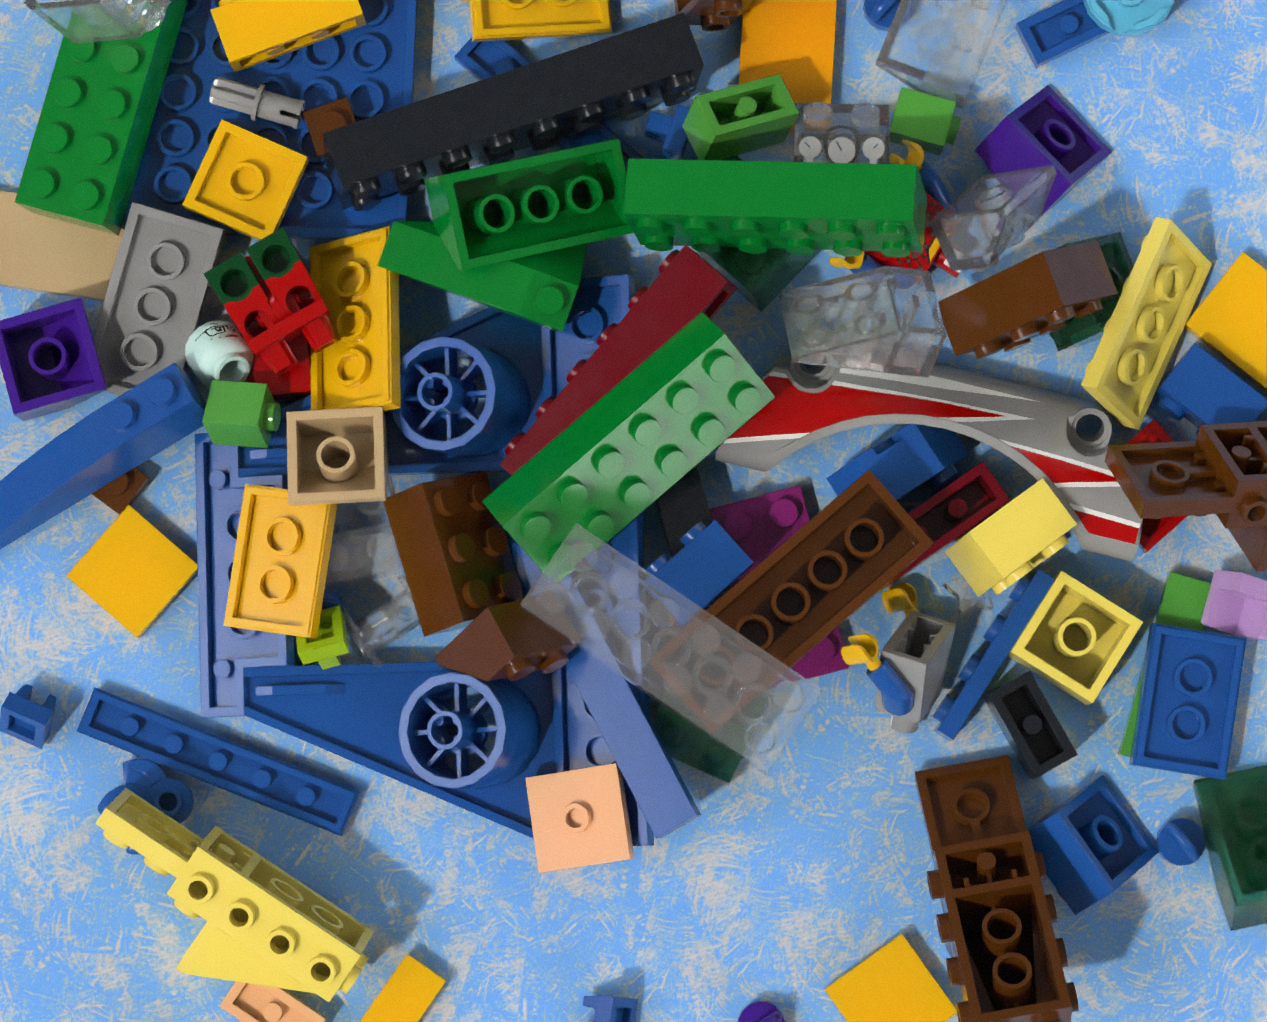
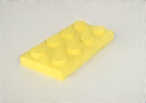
(1146, 323)

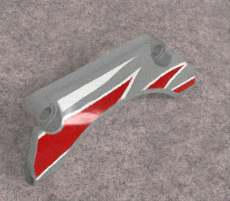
(1015, 418)

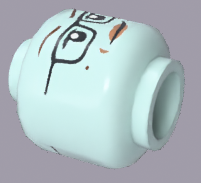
(218, 353)

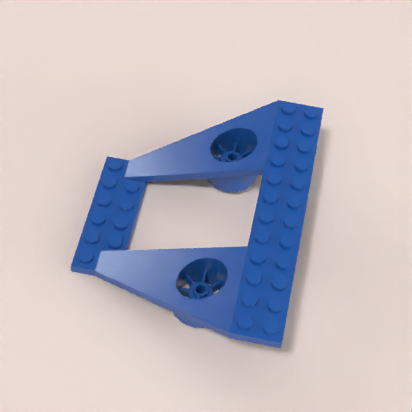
(396, 712)

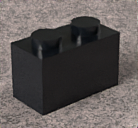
(1030, 725)

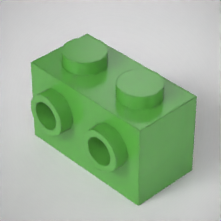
(740, 118)

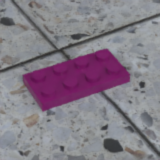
(759, 529)

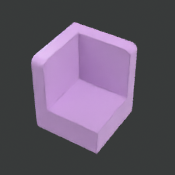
(1237, 605)

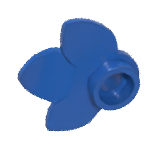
(151, 783)

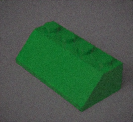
(530, 204)

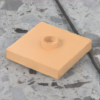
(579, 818)

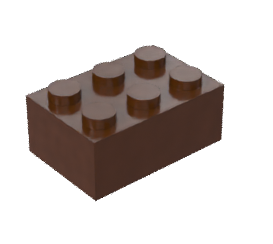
(1027, 300)
(452, 551)

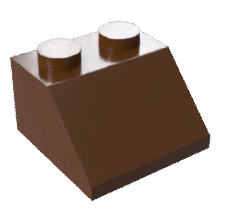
(505, 644)

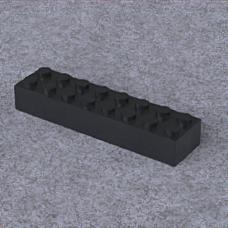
(513, 112)

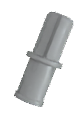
(257, 102)

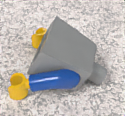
(910, 663)

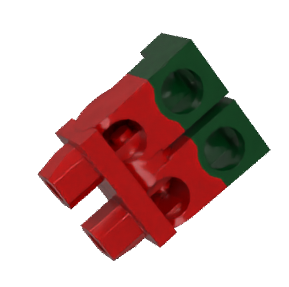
(284, 312)

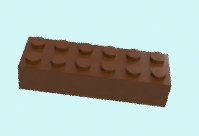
(824, 572)

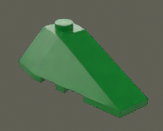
(529, 287)

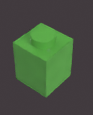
(924, 121)
(241, 414)

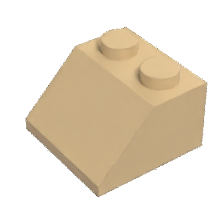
(337, 456)

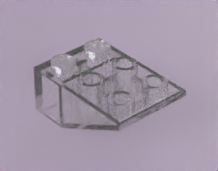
(867, 322)

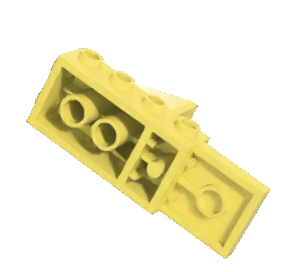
(258, 917)

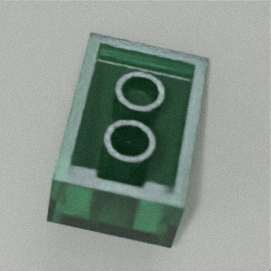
(1236, 841)

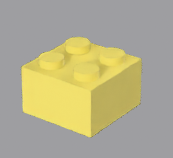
(1012, 540)
(1075, 638)

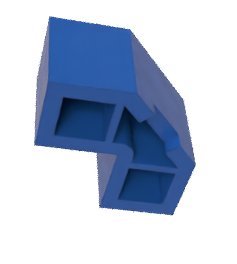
(906, 460)

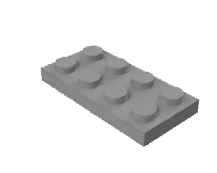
(154, 295)

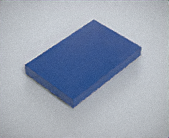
(1188, 701)

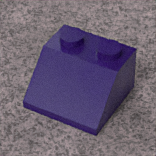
(1044, 134)
(49, 359)

